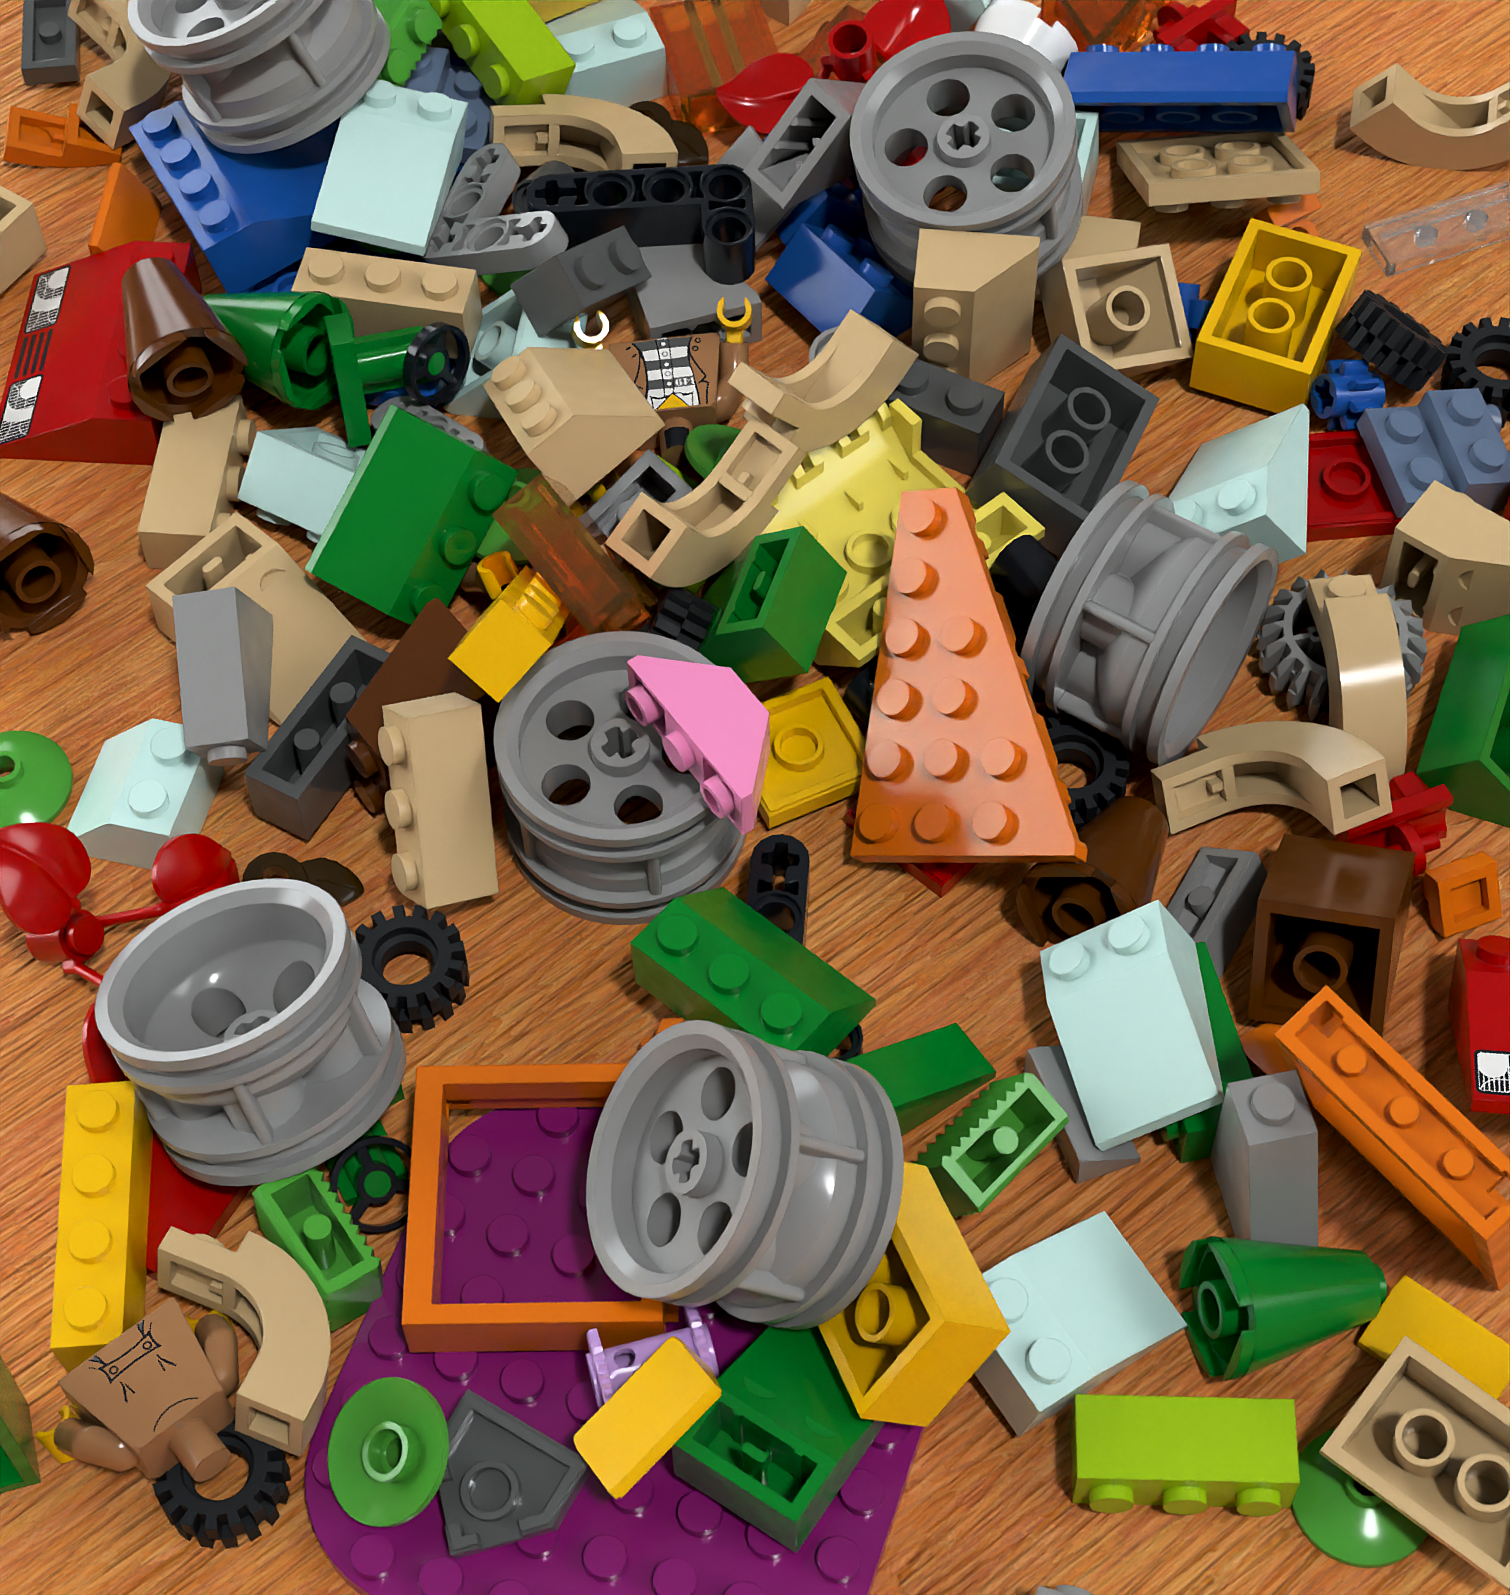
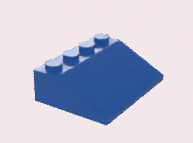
(240, 208)

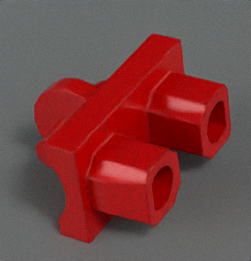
(1194, 26)
(1413, 825)

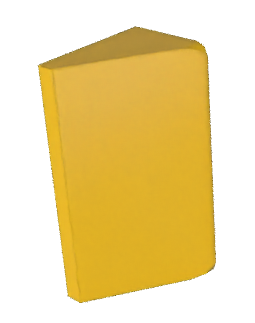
(1442, 1332)
(647, 1416)

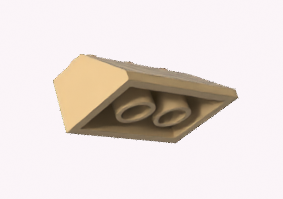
(973, 300)
(572, 412)
(1433, 1454)

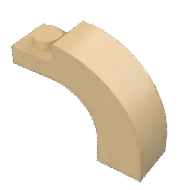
(127, 87)
(1431, 128)
(581, 134)
(832, 391)
(715, 521)
(1362, 663)
(1276, 763)
(283, 1314)

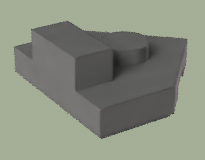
(503, 1479)

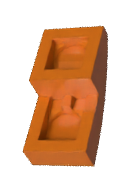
(54, 140)

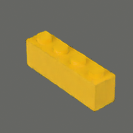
(511, 634)
(101, 1219)

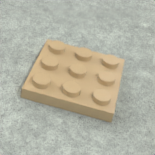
(1217, 169)

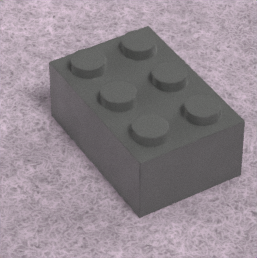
(1064, 440)

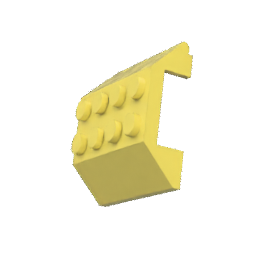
(851, 507)

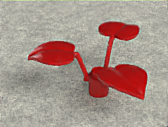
(772, 83)
(39, 882)

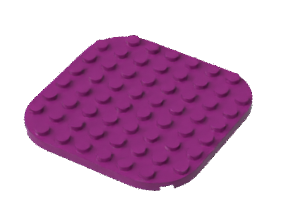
(524, 1237)

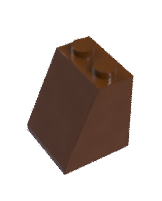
(411, 672)
(1331, 920)

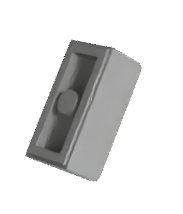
(1219, 900)
(1075, 1139)

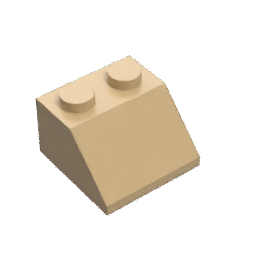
(1119, 308)

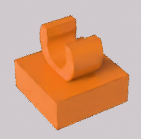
(1292, 215)
(1462, 894)

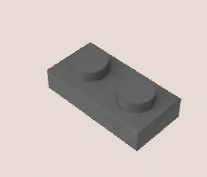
(49, 43)

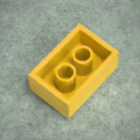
(1274, 317)
(920, 1317)

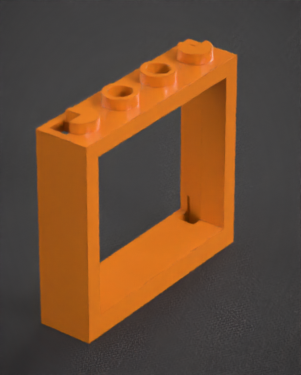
(1403, 1129)
(499, 1326)

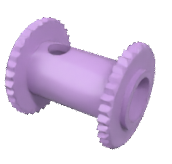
(615, 1365)

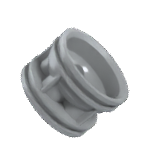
(265, 68)
(953, 100)
(1146, 622)
(575, 724)
(252, 1032)
(744, 1177)

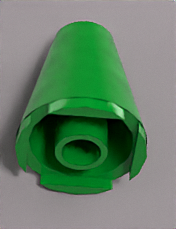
(284, 341)
(1272, 1300)

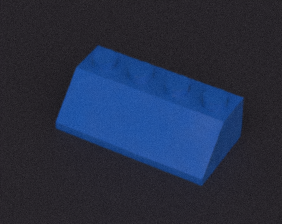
(1186, 89)

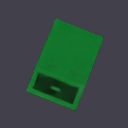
(772, 606)
(777, 1436)

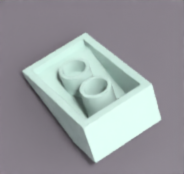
(614, 52)
(391, 167)
(1252, 483)
(1133, 1024)
(1075, 1318)

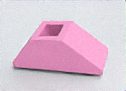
(706, 727)

